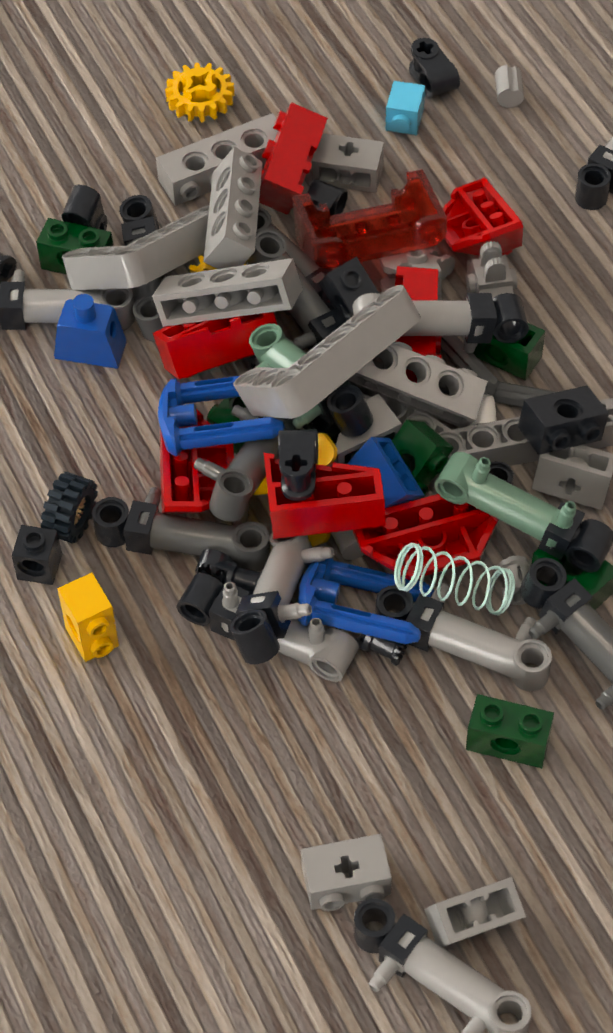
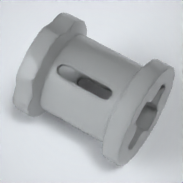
(519, 573)

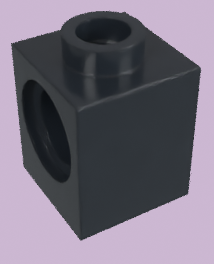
(36, 554)

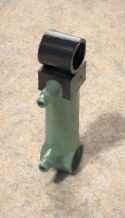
(343, 406)
(558, 529)

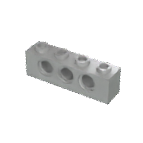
(190, 169)
(233, 210)
(228, 292)
(424, 396)

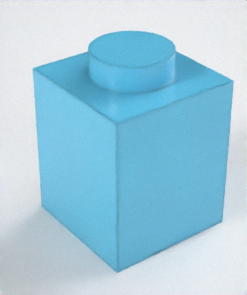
(405, 107)

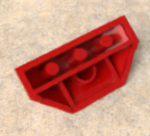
(480, 216)
(181, 484)
(430, 523)

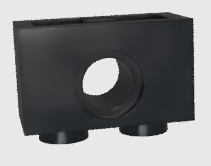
(345, 285)
(563, 419)

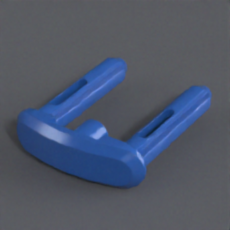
(174, 414)
(321, 590)

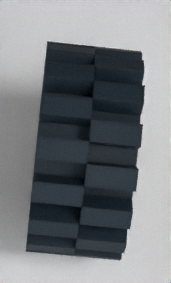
(69, 506)

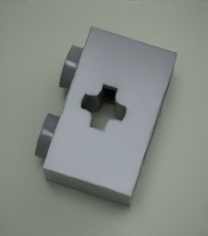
(348, 162)
(575, 475)
(360, 857)
(474, 912)

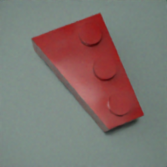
(289, 156)
(420, 285)
(207, 344)
(342, 501)

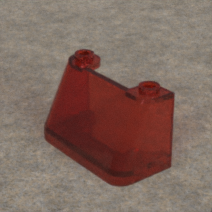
(405, 225)

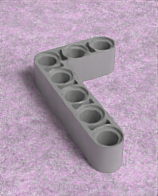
(141, 260)
(331, 362)

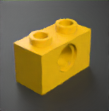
(88, 617)

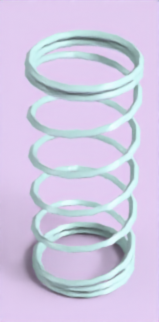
(509, 591)

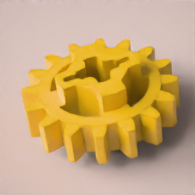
(199, 92)

